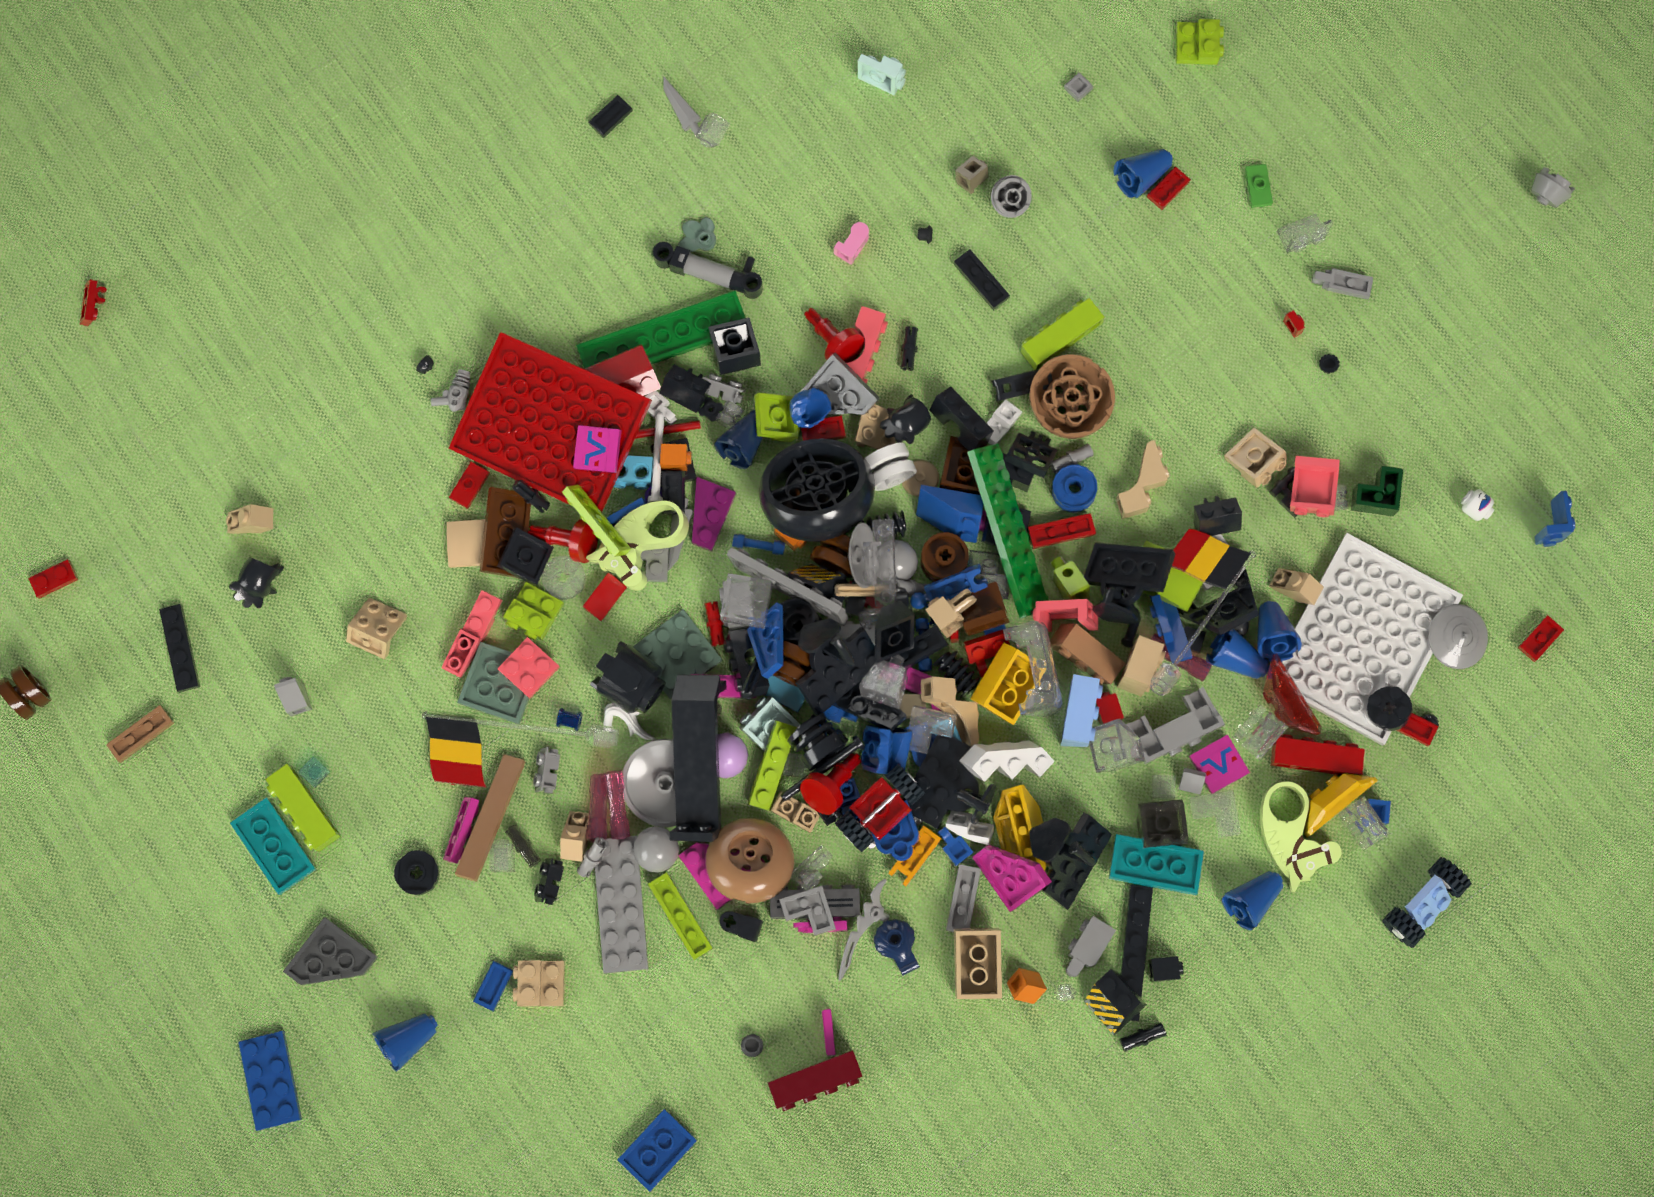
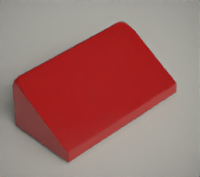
(604, 597)

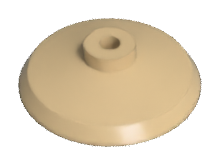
(926, 475)

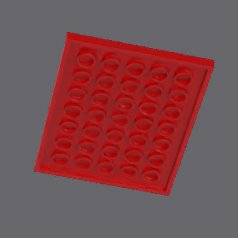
(529, 417)

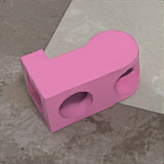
(853, 244)

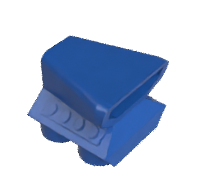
(885, 748)

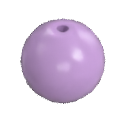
(732, 755)

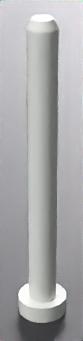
(656, 473)

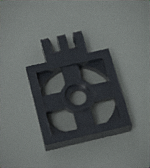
(1035, 446)

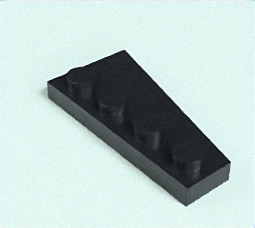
(869, 710)

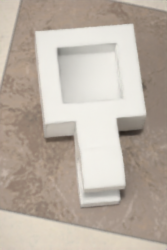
(659, 405)

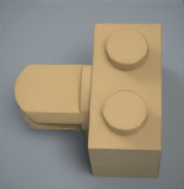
(948, 612)

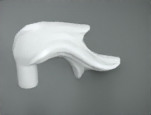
(630, 719)

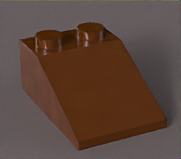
(957, 469)

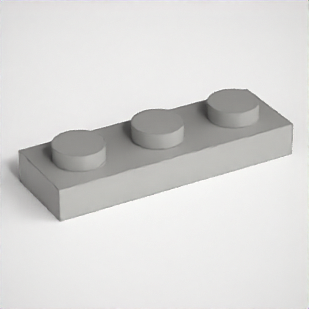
(963, 898)

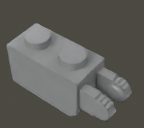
(1089, 946)

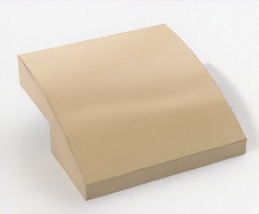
(465, 542)

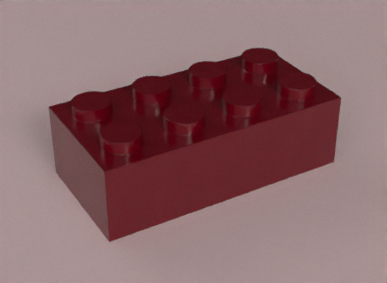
(815, 1080)

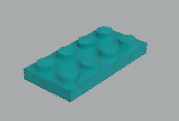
(273, 846)
(1158, 867)

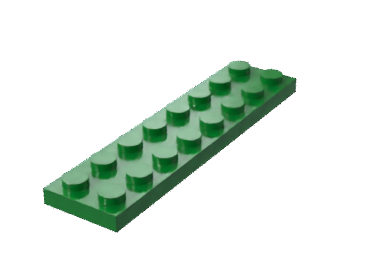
(666, 334)
(1008, 528)

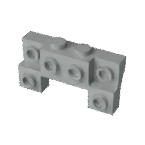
(1181, 731)

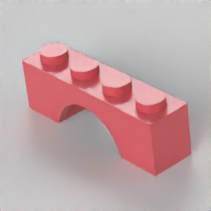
(870, 325)

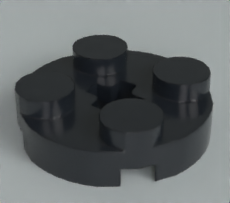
(1382, 718)
(408, 863)

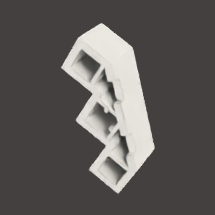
(1007, 759)

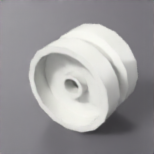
(891, 466)

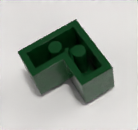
(1381, 498)

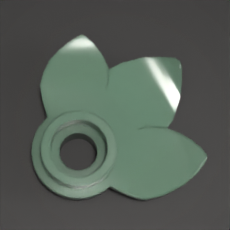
(696, 233)

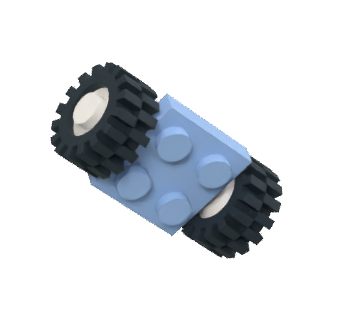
(1427, 903)

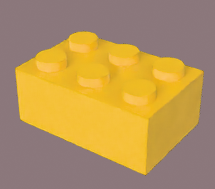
(1005, 684)

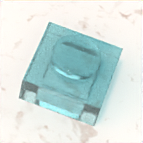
(314, 772)

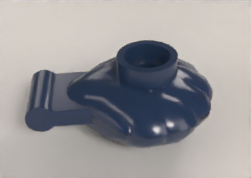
(901, 933)

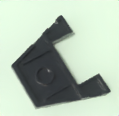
(1233, 611)

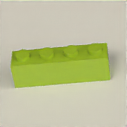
(1062, 334)
(302, 807)

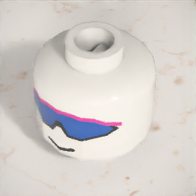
(1477, 505)

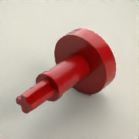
(845, 344)
(579, 539)
(823, 791)

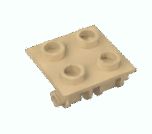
(869, 429)

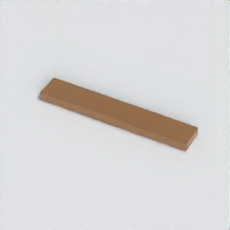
(490, 818)

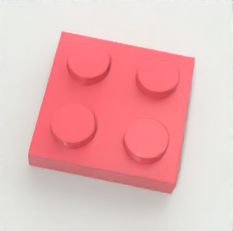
(528, 668)

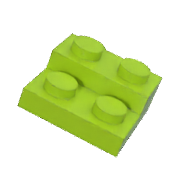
(1199, 42)
(774, 417)
(533, 612)

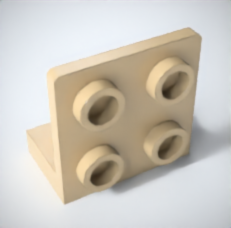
(374, 627)

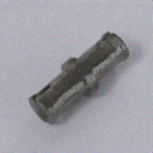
(523, 845)

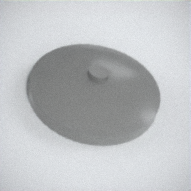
(651, 783)

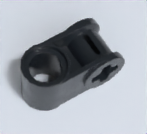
(745, 927)

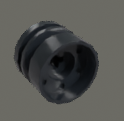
(796, 615)
(816, 741)

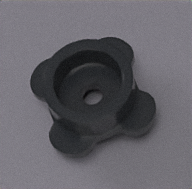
(711, 415)

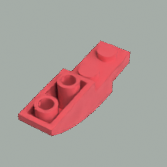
(472, 634)

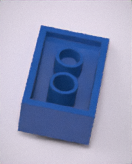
(951, 511)

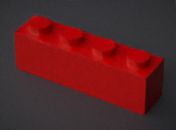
(1317, 756)

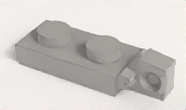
(1344, 282)

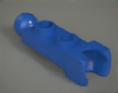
(950, 586)

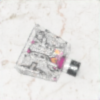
(886, 682)

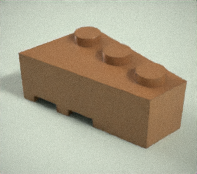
(1086, 653)

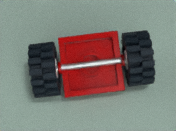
(880, 808)

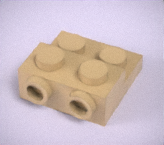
(1256, 457)
(539, 983)

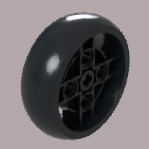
(809, 487)

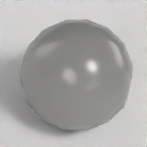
(905, 560)
(655, 850)

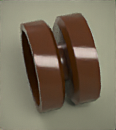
(940, 546)
(833, 554)
(795, 664)
(23, 692)

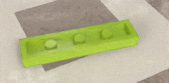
(596, 520)
(771, 766)
(680, 916)

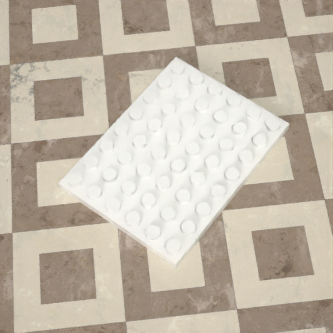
(1365, 634)

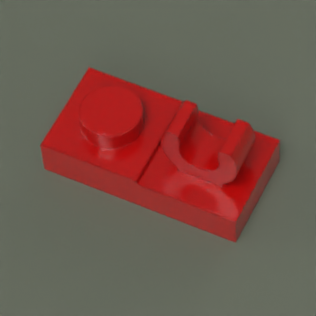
(90, 297)

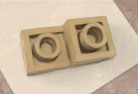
(795, 812)

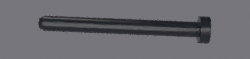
(856, 744)

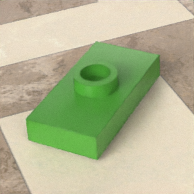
(1258, 185)

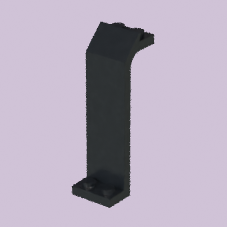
(696, 757)

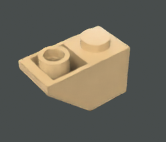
(250, 519)
(1297, 586)
(573, 838)

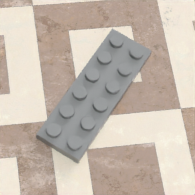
(792, 588)
(621, 908)

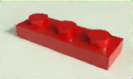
(1061, 531)

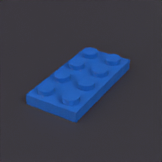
(270, 1080)

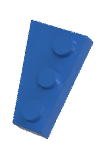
(769, 642)

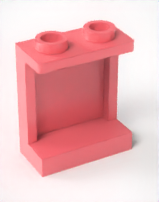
(1314, 486)
(1066, 609)

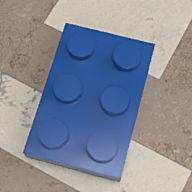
(657, 1150)

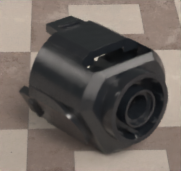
(629, 679)

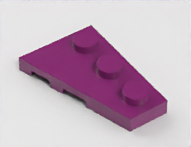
(710, 512)

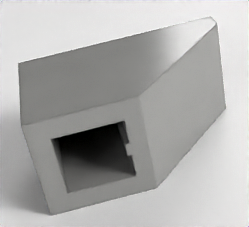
(293, 696)

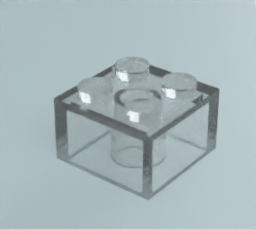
(746, 601)

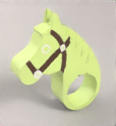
(636, 533)
(1284, 840)

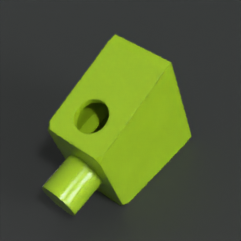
(1070, 580)

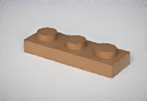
(140, 734)

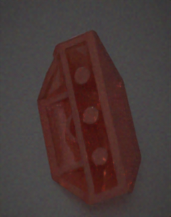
(1288, 700)

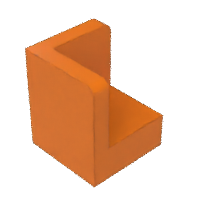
(1026, 986)

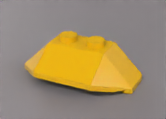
(1334, 798)
(1014, 818)

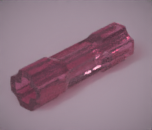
(1195, 666)
(615, 790)
(598, 809)

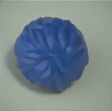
(809, 407)

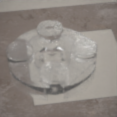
(553, 571)

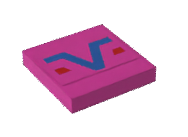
(597, 449)
(1220, 763)

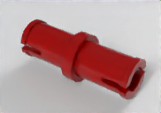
(714, 623)

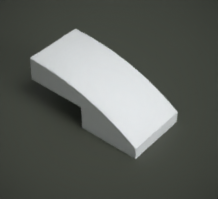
(1002, 421)
(960, 824)

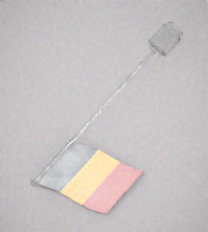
(1212, 564)
(458, 746)

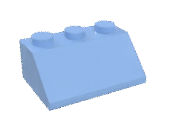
(1081, 711)

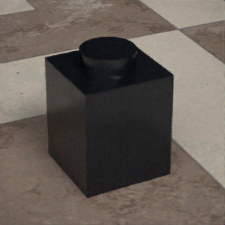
(1165, 969)

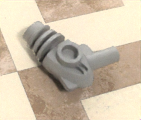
(457, 393)

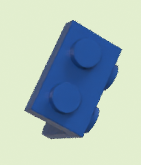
(1562, 519)

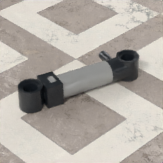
(683, 262)

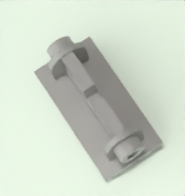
(731, 389)
(545, 762)

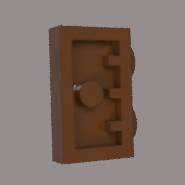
(986, 611)

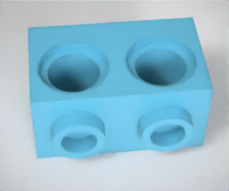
(632, 466)

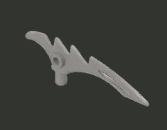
(872, 913)

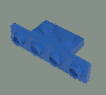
(1170, 628)

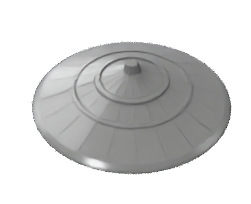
(860, 534)
(1458, 636)

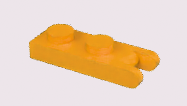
(921, 851)

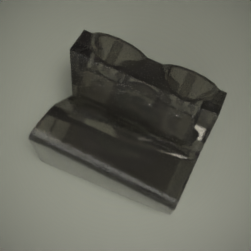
(1162, 823)

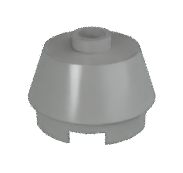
(1551, 188)
(1011, 196)

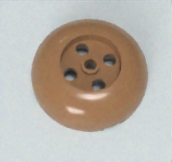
(1067, 373)
(764, 879)

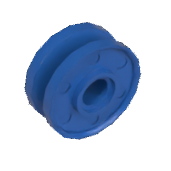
(1078, 476)

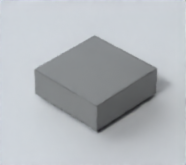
(1078, 87)
(1192, 781)

